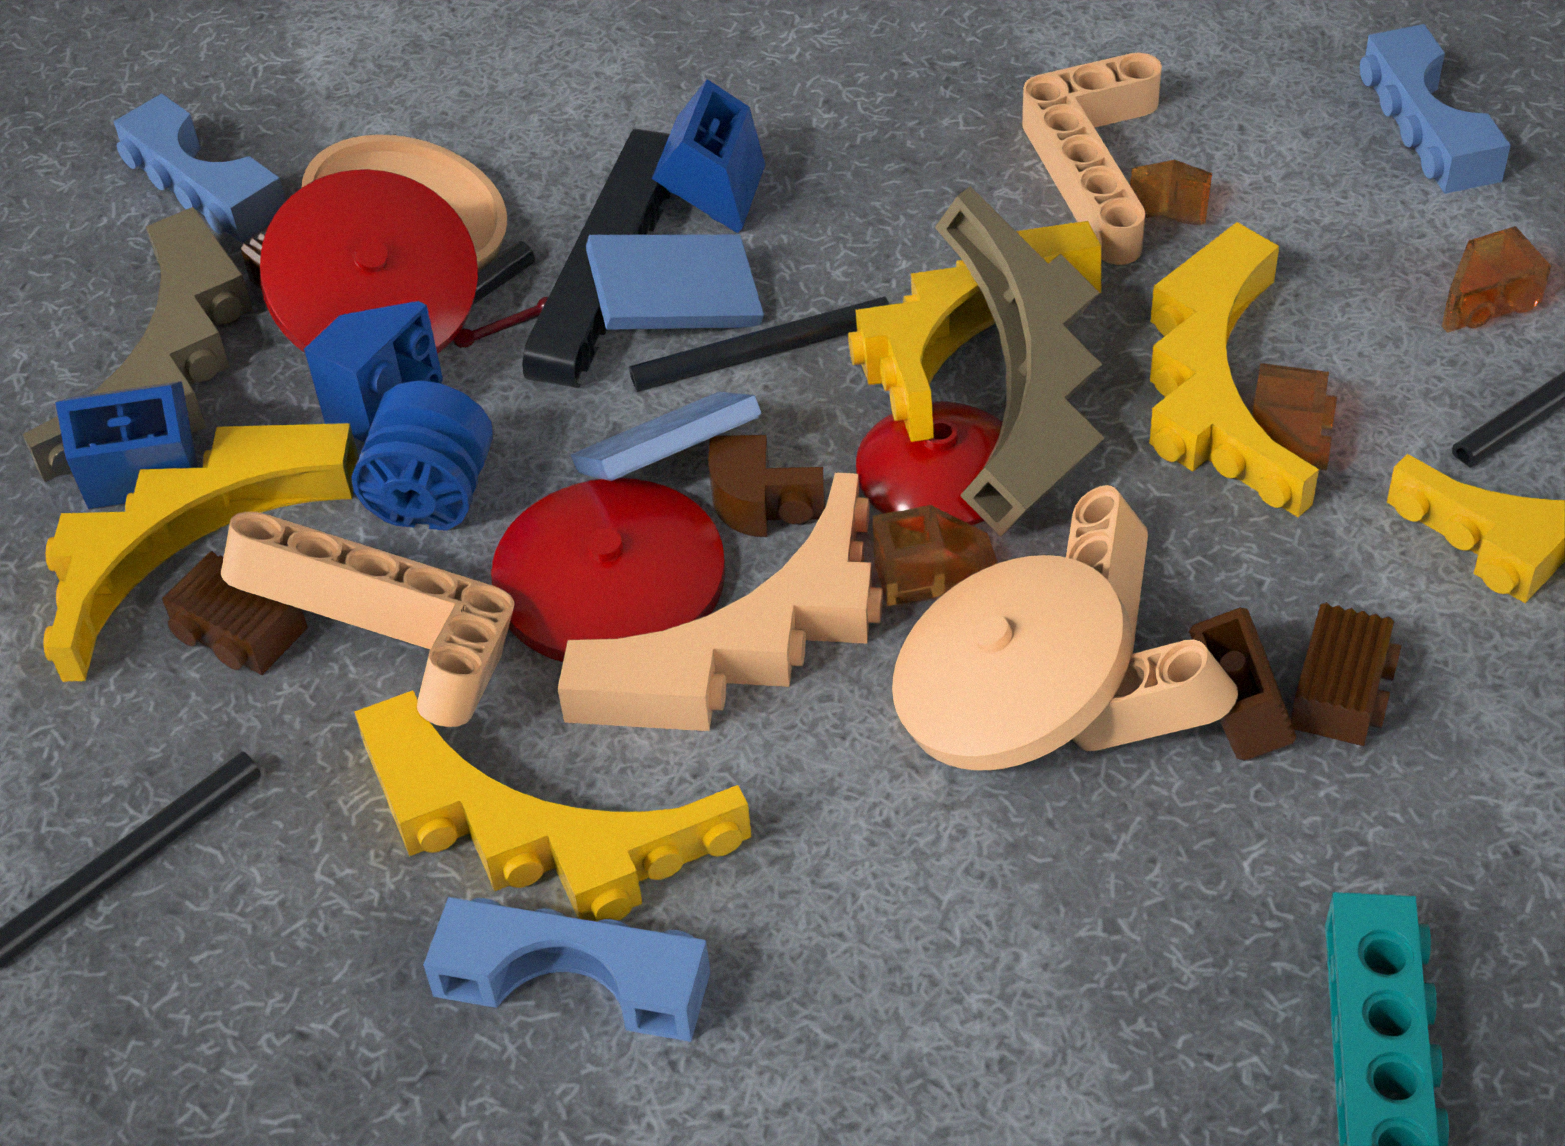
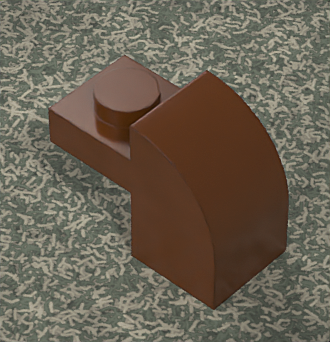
(751, 493)

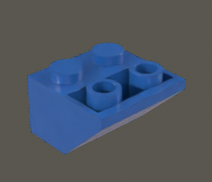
(713, 156)
(368, 355)
(119, 433)

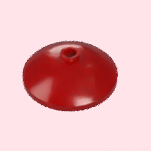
(928, 471)

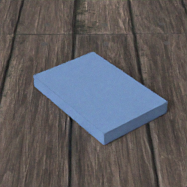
(673, 281)
(666, 435)

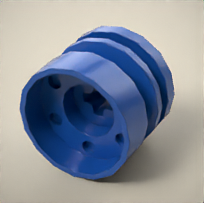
(423, 456)

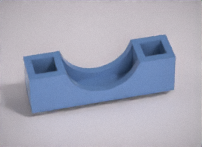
(1454, 145)
(231, 194)
(492, 949)

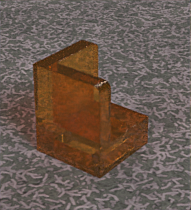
(1173, 191)

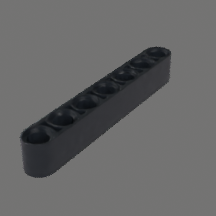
(572, 316)

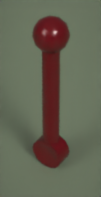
(467, 337)

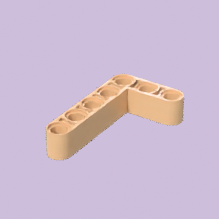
(1061, 123)
(384, 593)
(1163, 686)

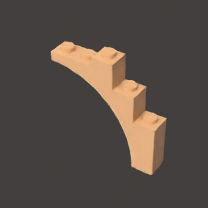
(683, 672)

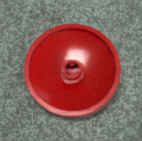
(366, 246)
(608, 564)

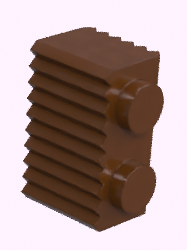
(232, 622)
(1343, 674)
(1259, 717)

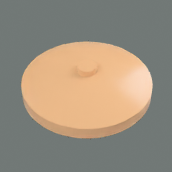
(441, 170)
(1012, 662)

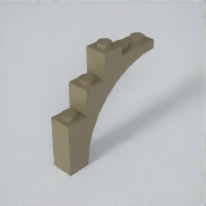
(181, 342)
(1044, 361)

